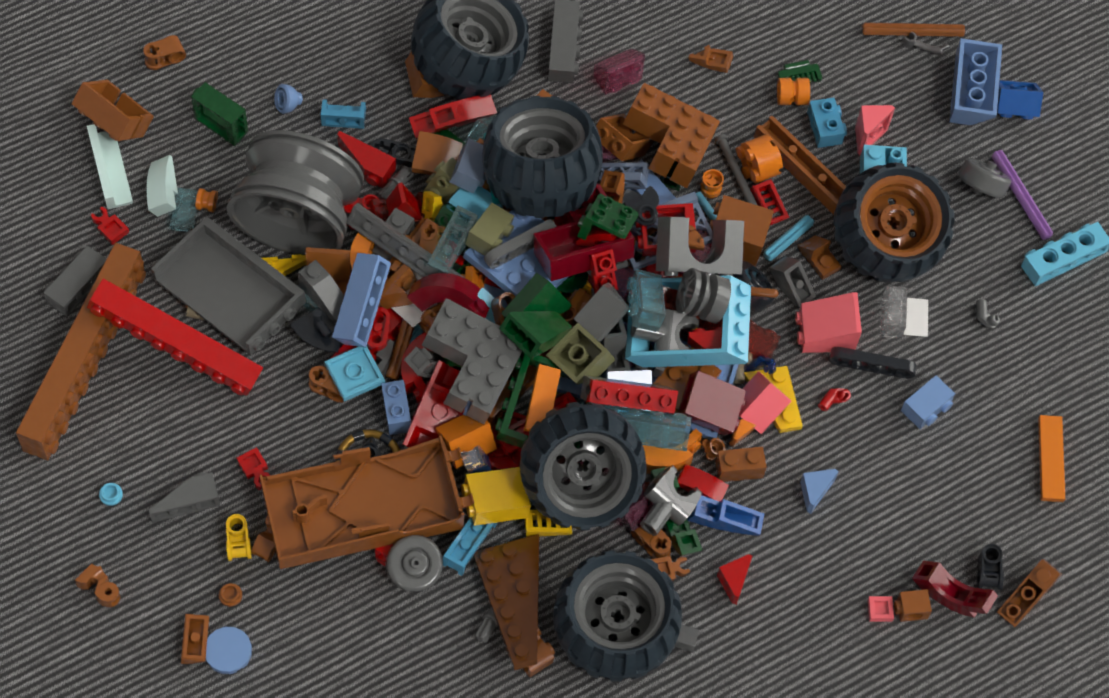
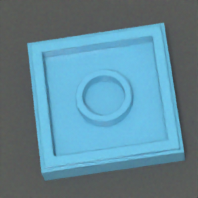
(354, 372)

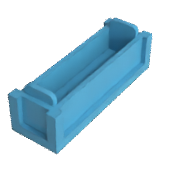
(466, 545)

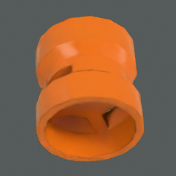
(712, 183)

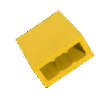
(496, 496)

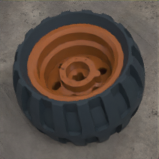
(909, 190)

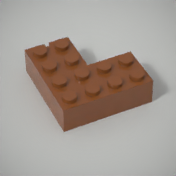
(679, 129)

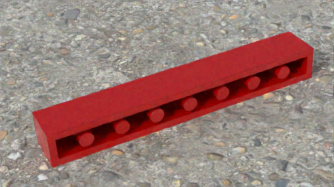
(174, 337)

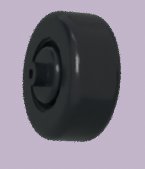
(755, 278)

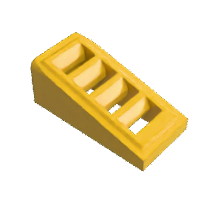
(543, 531)

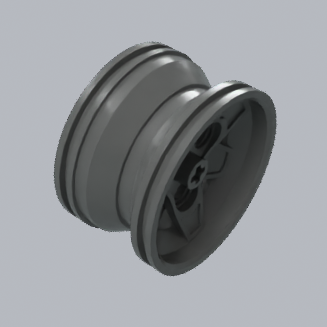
(295, 192)

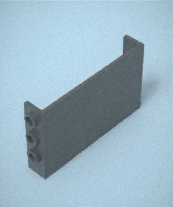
(228, 285)

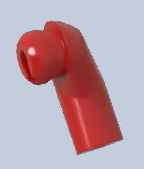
(836, 395)

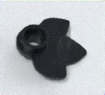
(643, 204)

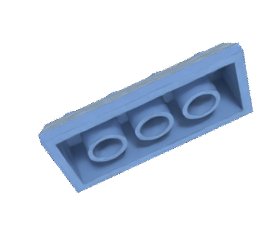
(975, 82)

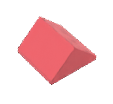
(872, 124)
(763, 402)

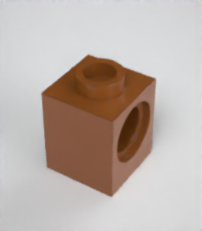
(913, 605)

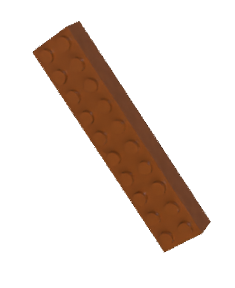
(77, 360)

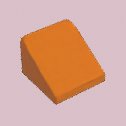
(742, 431)

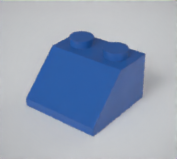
(1019, 99)

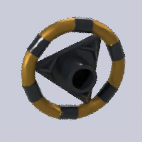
(369, 433)

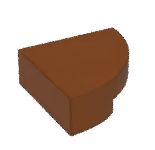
(695, 240)

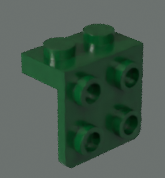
(608, 216)

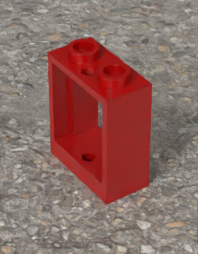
(674, 210)

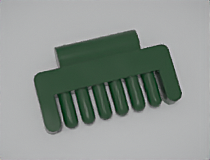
(801, 69)

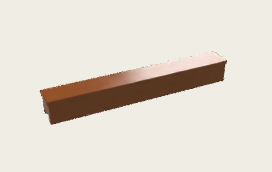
(804, 165)

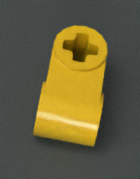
(237, 542)

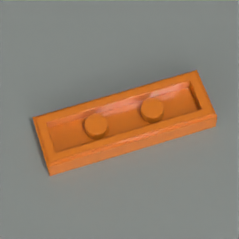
(542, 394)

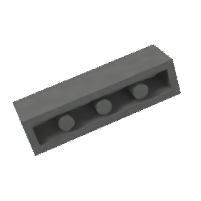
(564, 41)

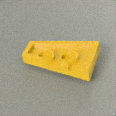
(790, 417)

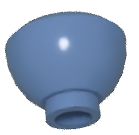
(287, 98)

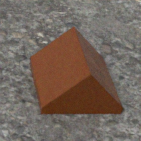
(334, 261)

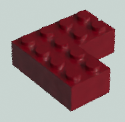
(561, 255)

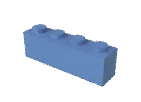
(361, 300)

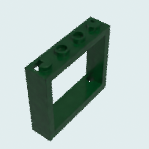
(510, 436)

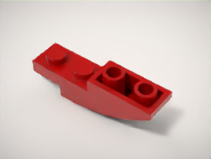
(453, 114)

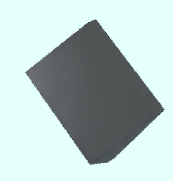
(602, 312)

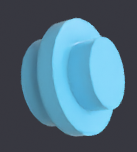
(110, 494)

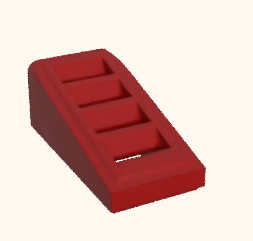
(773, 194)

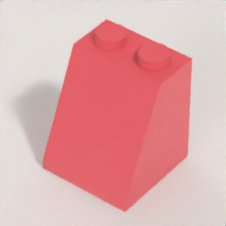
(829, 323)

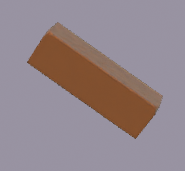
(195, 639)

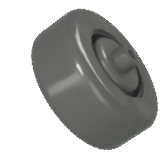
(984, 178)
(414, 563)

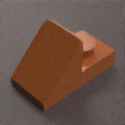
(818, 255)
(395, 288)

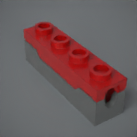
(629, 394)

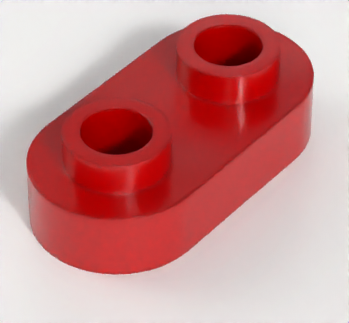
(380, 330)

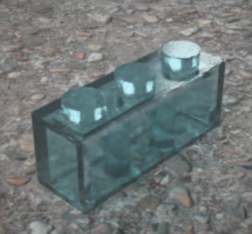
(646, 300)

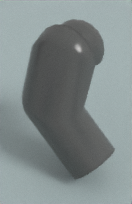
(984, 317)

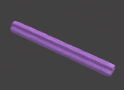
(1023, 195)

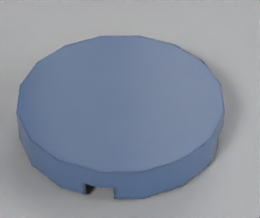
(228, 650)

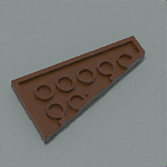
(512, 587)

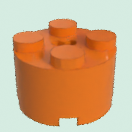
(759, 159)

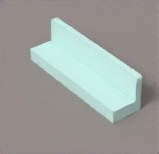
(110, 168)

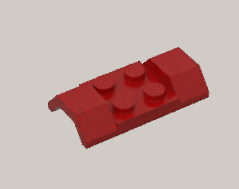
(431, 410)

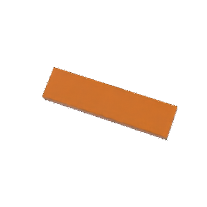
(1051, 458)

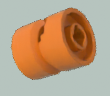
(793, 91)

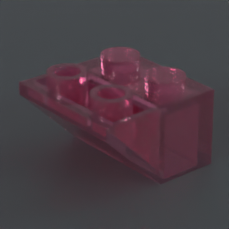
(619, 70)

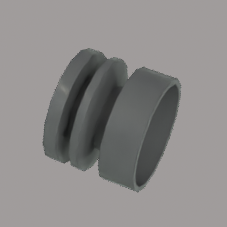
(703, 295)

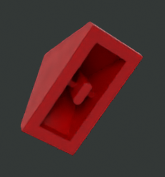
(404, 201)
(733, 576)

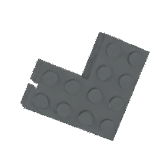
(482, 352)

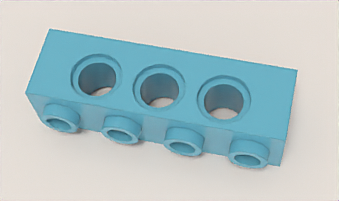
(1041, 271)

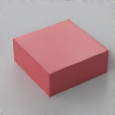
(880, 609)

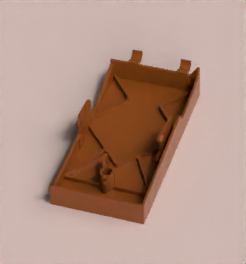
(363, 502)

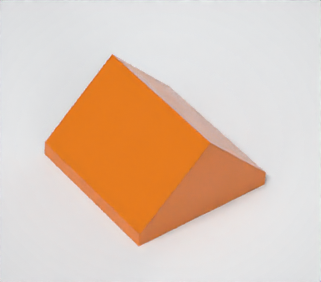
(466, 434)

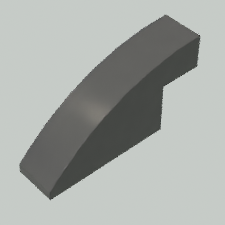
(615, 343)

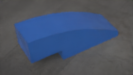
(727, 516)

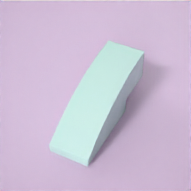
(161, 186)

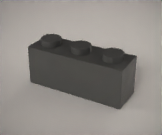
(74, 281)

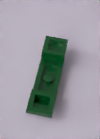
(682, 537)

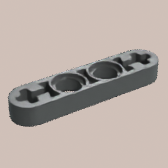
(515, 246)

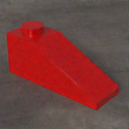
(375, 164)

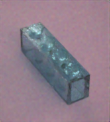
(657, 427)

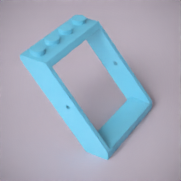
(734, 336)

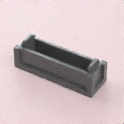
(423, 361)

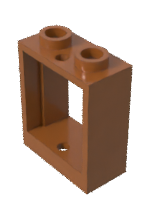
(626, 143)

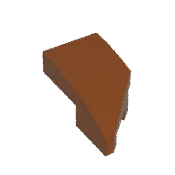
(713, 59)

